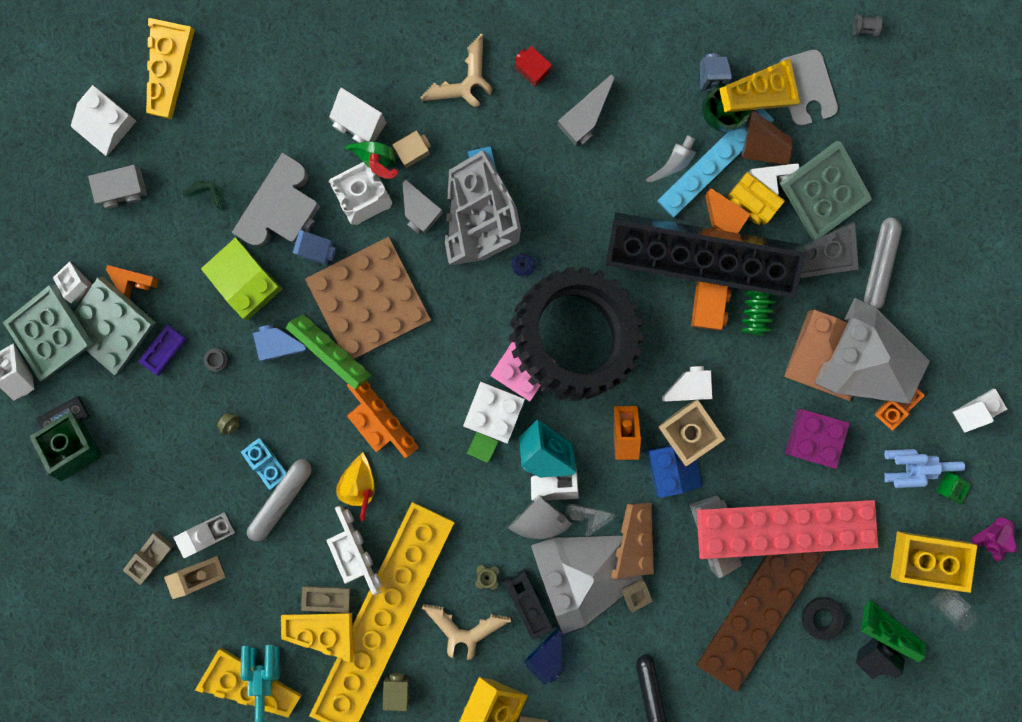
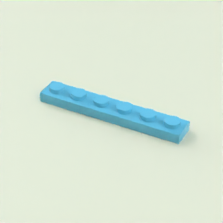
(706, 169)

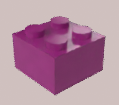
(817, 438)

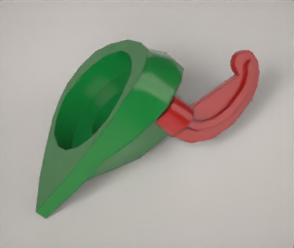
(376, 156)

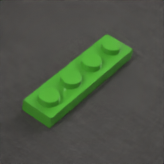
(328, 351)

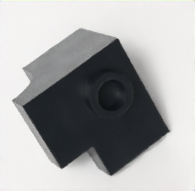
(880, 659)

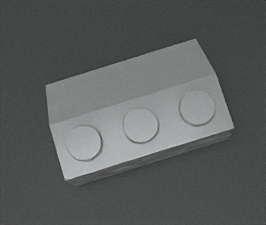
(718, 566)

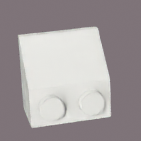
(356, 117)
(101, 120)

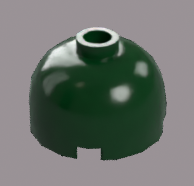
(716, 116)

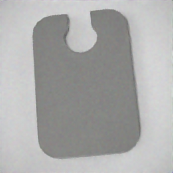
(812, 85)

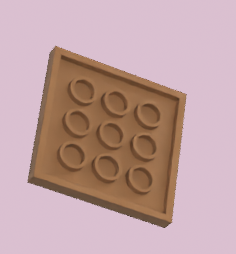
(368, 299)

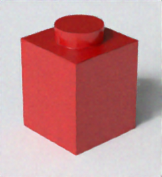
(532, 65)

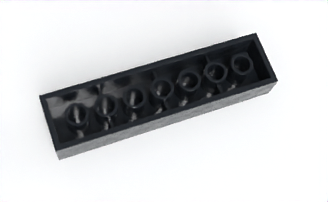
(705, 255)

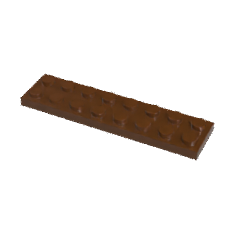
(757, 616)

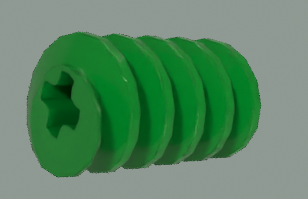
(757, 313)

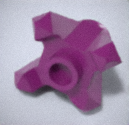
(997, 538)

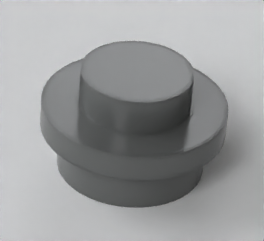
(215, 359)

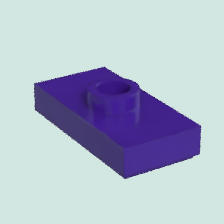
(162, 350)

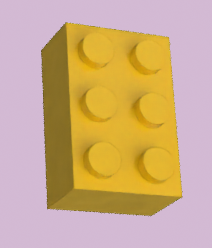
(933, 561)

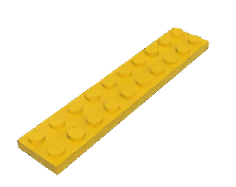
(384, 615)

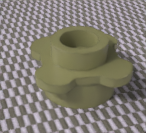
(491, 582)

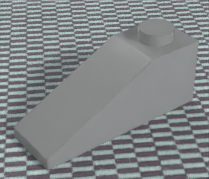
(582, 118)

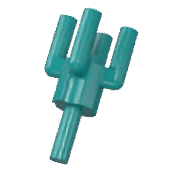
(260, 677)

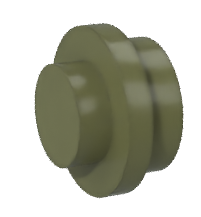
(228, 423)

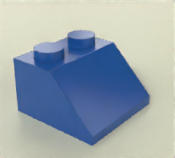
(670, 473)

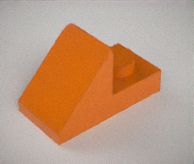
(125, 280)

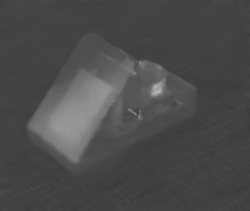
(596, 517)

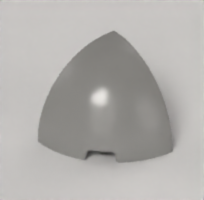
(540, 521)

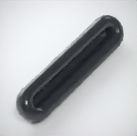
(650, 689)

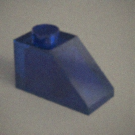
(546, 659)

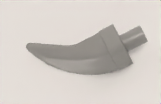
(678, 160)

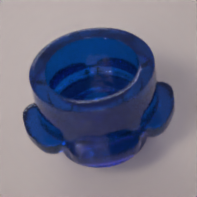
(522, 258)

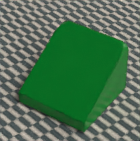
(954, 488)

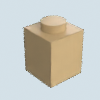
(412, 148)

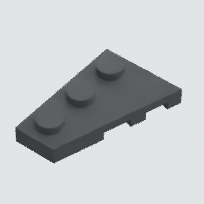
(832, 253)

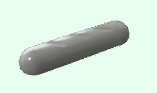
(883, 263)
(279, 500)

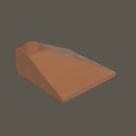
(814, 347)

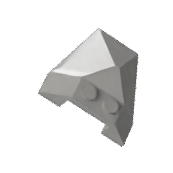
(481, 212)
(873, 359)
(579, 577)

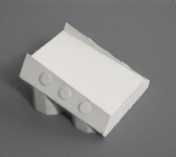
(360, 193)

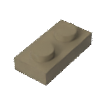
(326, 599)

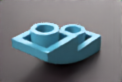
(264, 463)

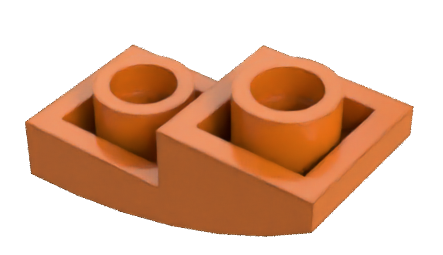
(895, 412)

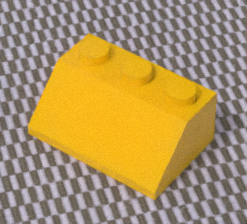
(493, 703)

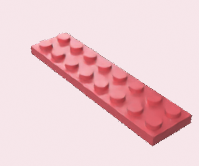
(786, 529)

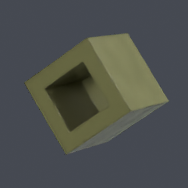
(396, 692)

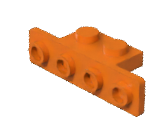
(378, 423)

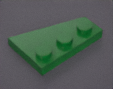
(889, 631)

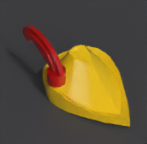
(357, 484)

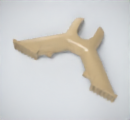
(473, 79)
(458, 635)

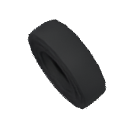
(836, 625)

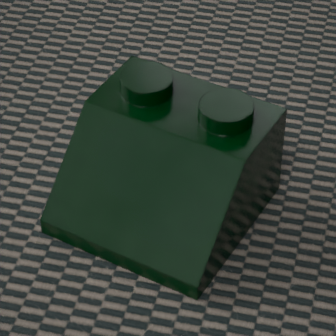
(65, 446)

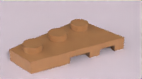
(636, 549)

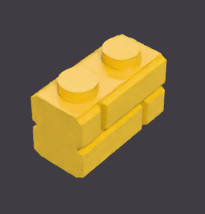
(755, 199)

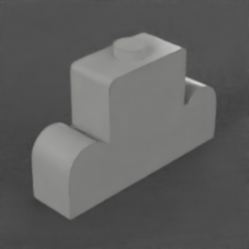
(278, 206)

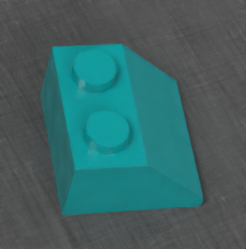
(546, 452)

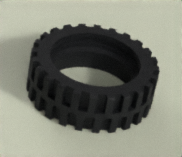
(614, 307)

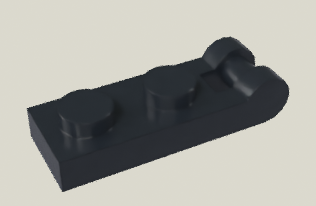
(528, 605)

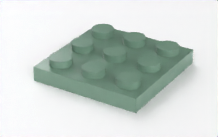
(826, 190)
(112, 325)
(47, 332)

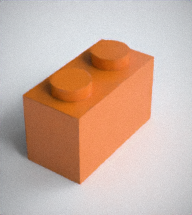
(710, 306)

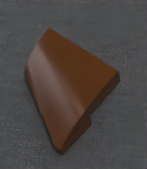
(766, 141)

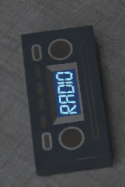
(74, 405)

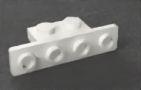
(350, 555)

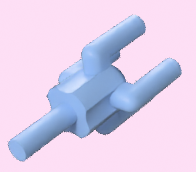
(918, 468)

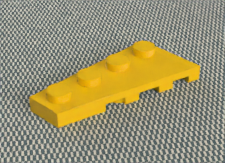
(168, 57)
(762, 90)
(225, 681)

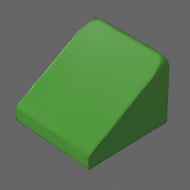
(482, 447)

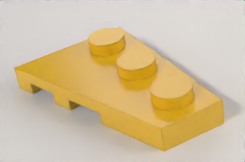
(323, 632)

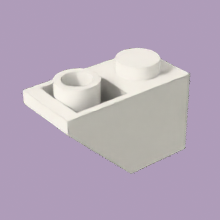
(555, 487)
(204, 535)

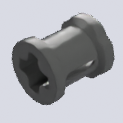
(867, 25)

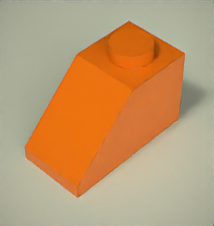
(724, 213)
(626, 433)

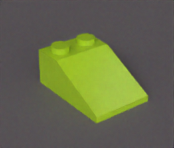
(241, 279)

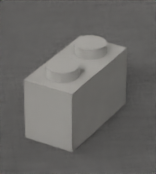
(117, 186)

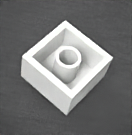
(493, 412)

